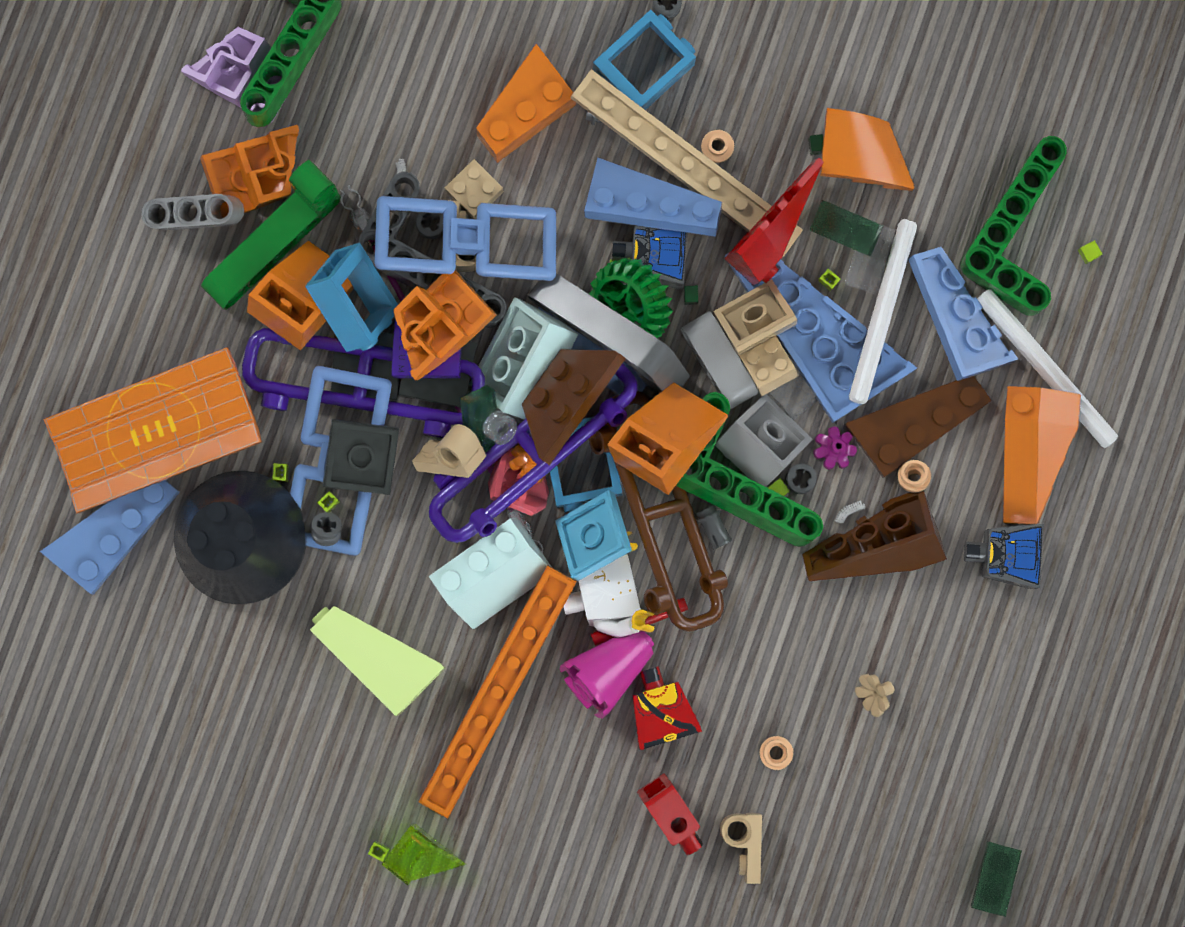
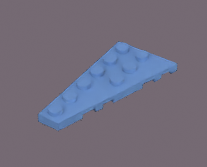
(828, 344)

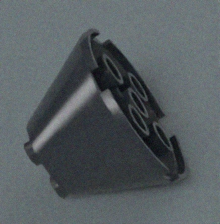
(240, 537)

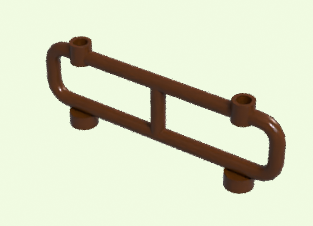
(662, 597)

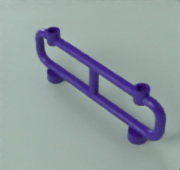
(277, 394)
(482, 519)

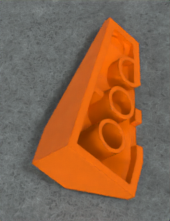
(1036, 442)

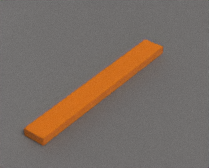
(497, 691)

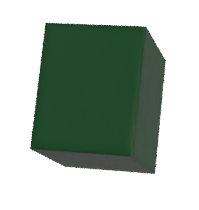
(815, 144)
(690, 295)

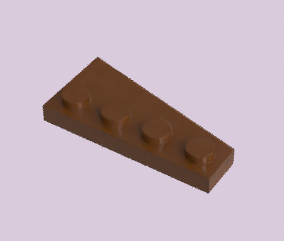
(910, 426)

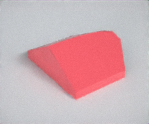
(504, 477)

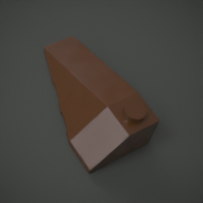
(889, 542)

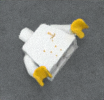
(611, 600)

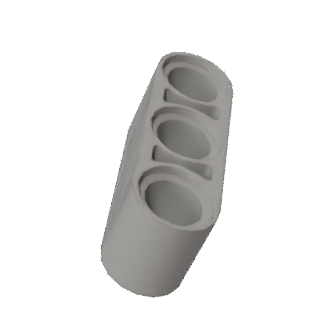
(178, 208)
(719, 359)

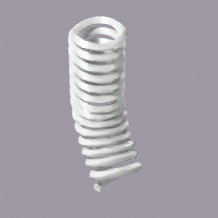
(399, 168)
(847, 513)

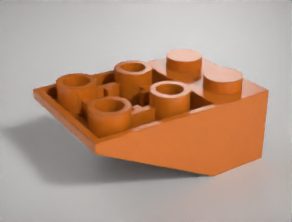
(284, 301)
(666, 436)

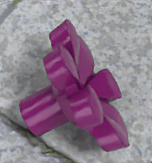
(830, 452)

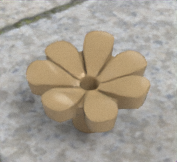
(874, 694)

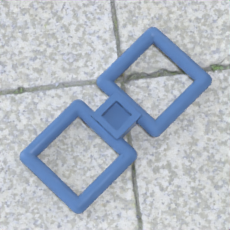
(465, 238)
(309, 437)

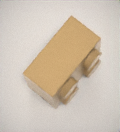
(473, 187)
(768, 365)

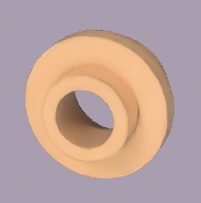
(717, 156)
(914, 467)
(784, 760)

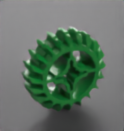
(639, 300)

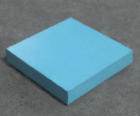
(593, 535)

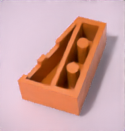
(525, 106)

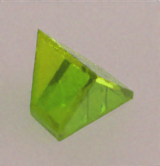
(419, 856)

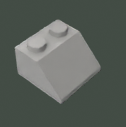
(763, 441)

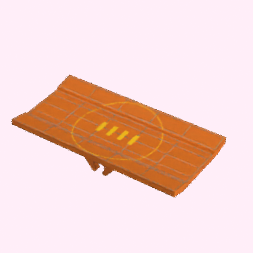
(153, 430)

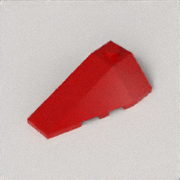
(767, 240)

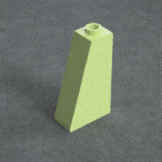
(378, 660)

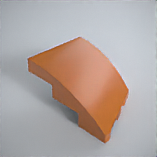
(863, 151)
(253, 169)
(439, 321)

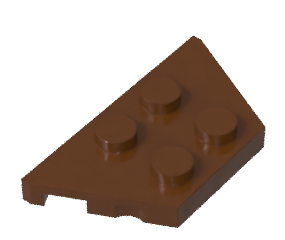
(566, 396)

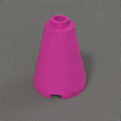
(607, 670)

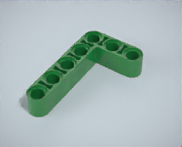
(287, 67)
(309, 204)
(1008, 225)
(760, 496)

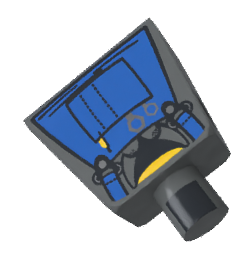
(658, 248)
(1009, 554)

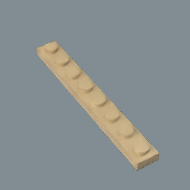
(671, 152)

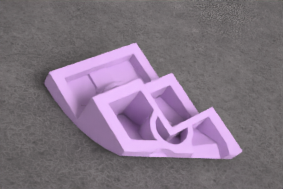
(231, 66)

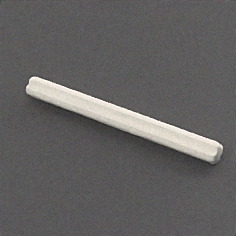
(882, 312)
(1045, 365)

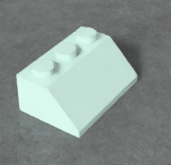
(522, 353)
(491, 573)

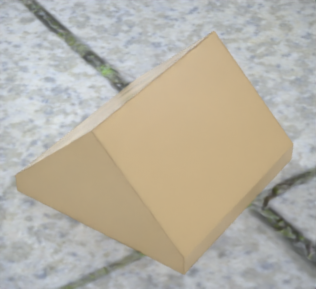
(755, 317)

